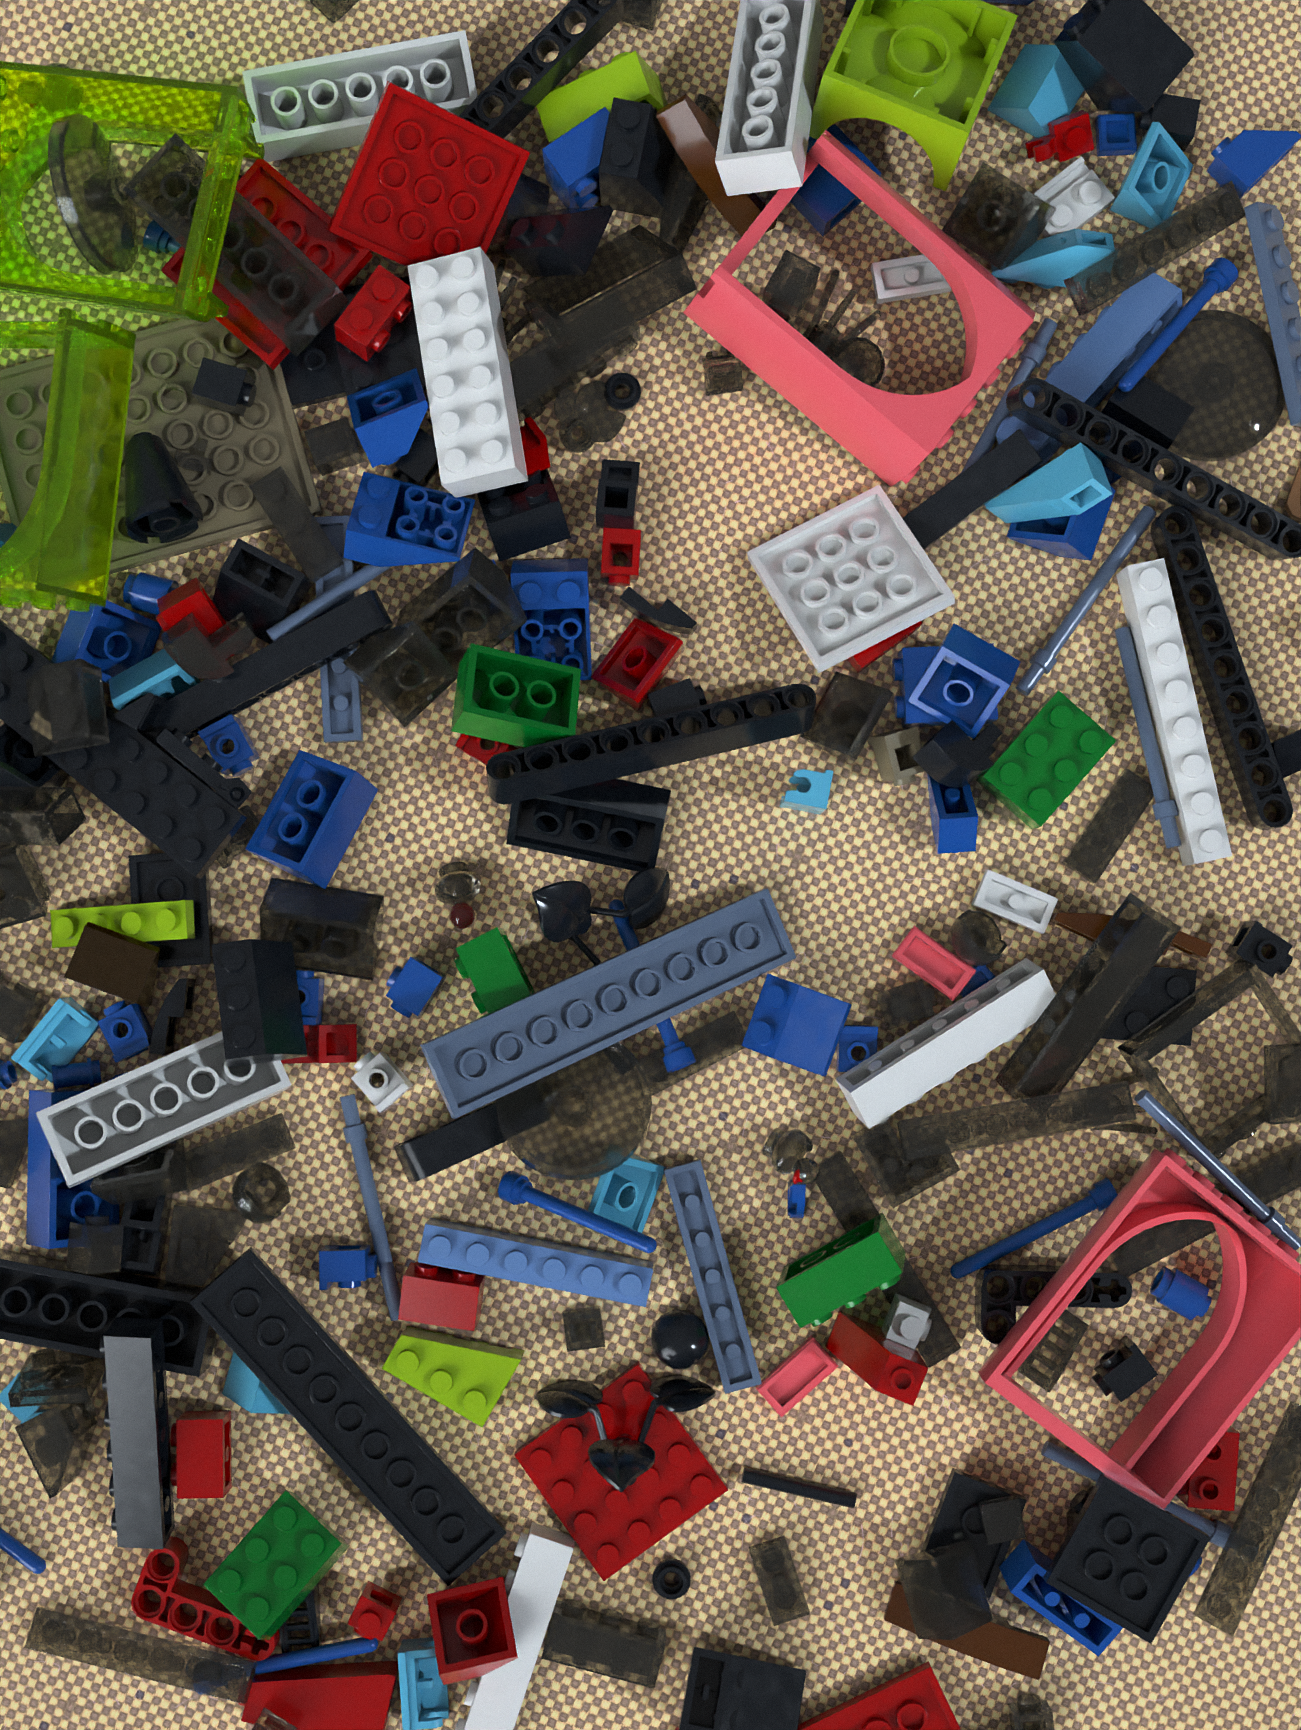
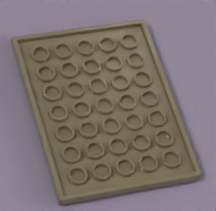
(163, 405)

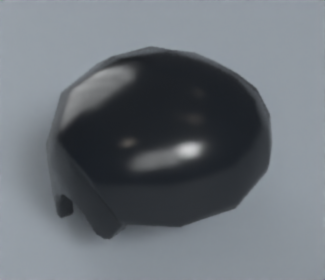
(679, 1339)

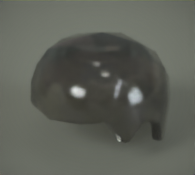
(860, 359)
(976, 938)
(260, 1193)

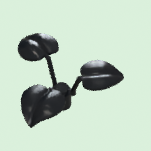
(566, 906)
(622, 1459)

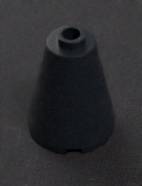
(156, 493)

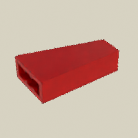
(877, 1360)
(326, 1695)

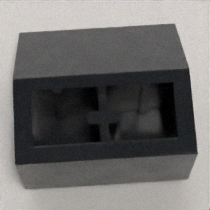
(524, 516)
(258, 588)

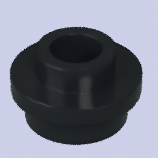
(627, 381)
(671, 1590)

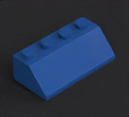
(49, 1199)

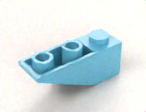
(1056, 258)
(1055, 490)

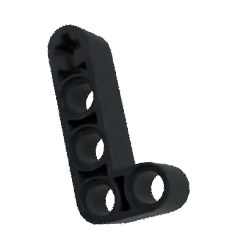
(450, 1144)
(1015, 1294)

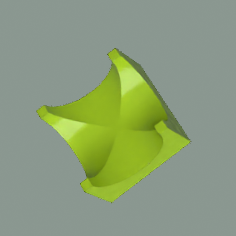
(917, 70)

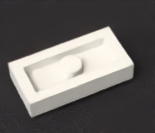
(907, 279)
(1014, 901)

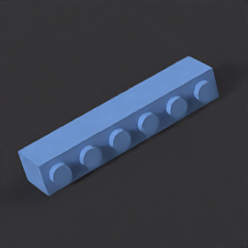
(1104, 354)
(536, 1262)

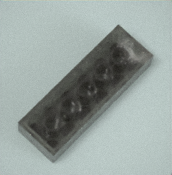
(256, 259)

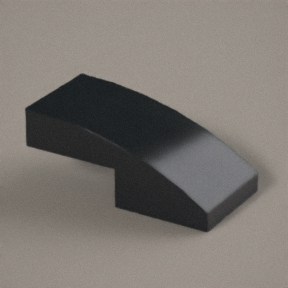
(667, 617)
(177, 1004)

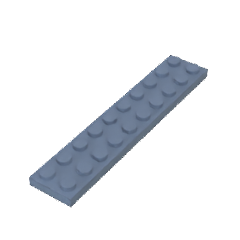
(607, 1003)

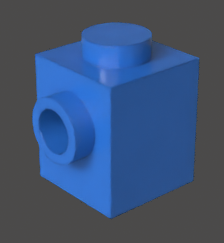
(413, 987)

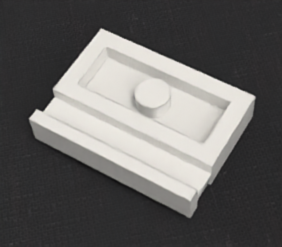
(1076, 195)

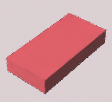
(934, 963)
(796, 1376)

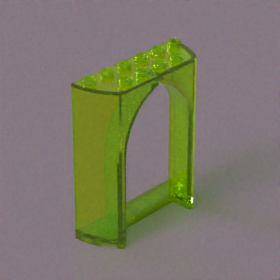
(128, 111)
(68, 531)

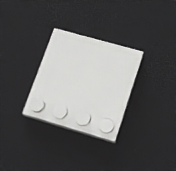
(850, 578)

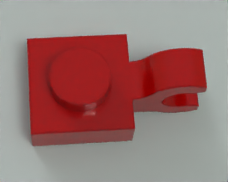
(1067, 139)

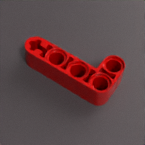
(175, 1592)

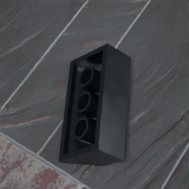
(598, 823)

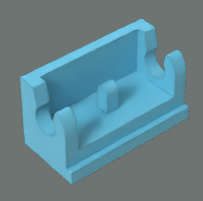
(811, 793)
(56, 1038)
(421, 1688)

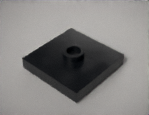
(315, 372)

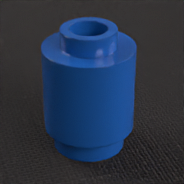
(145, 589)
(1181, 1293)

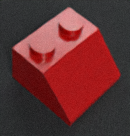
(471, 1630)

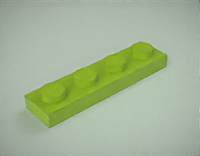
(140, 921)

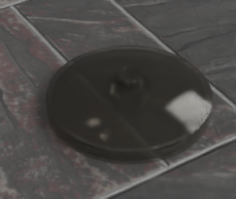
(90, 194)
(1231, 379)
(579, 1116)

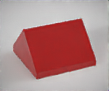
(638, 662)

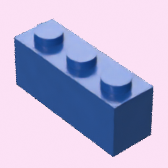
(1024, 1577)

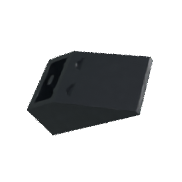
(740, 1693)

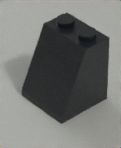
(1122, 53)
(635, 160)

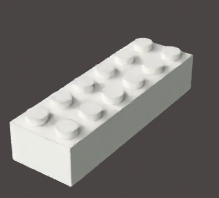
(769, 95)
(333, 97)
(467, 373)
(153, 1107)

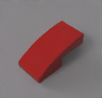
(329, 1044)

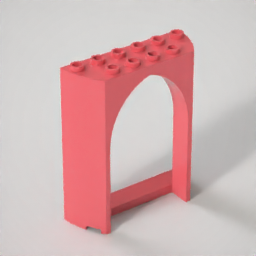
(876, 426)
(1223, 1370)

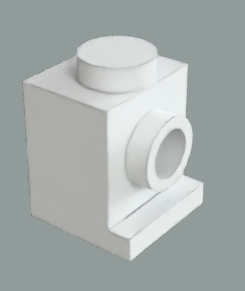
(394, 1080)
(907, 1321)

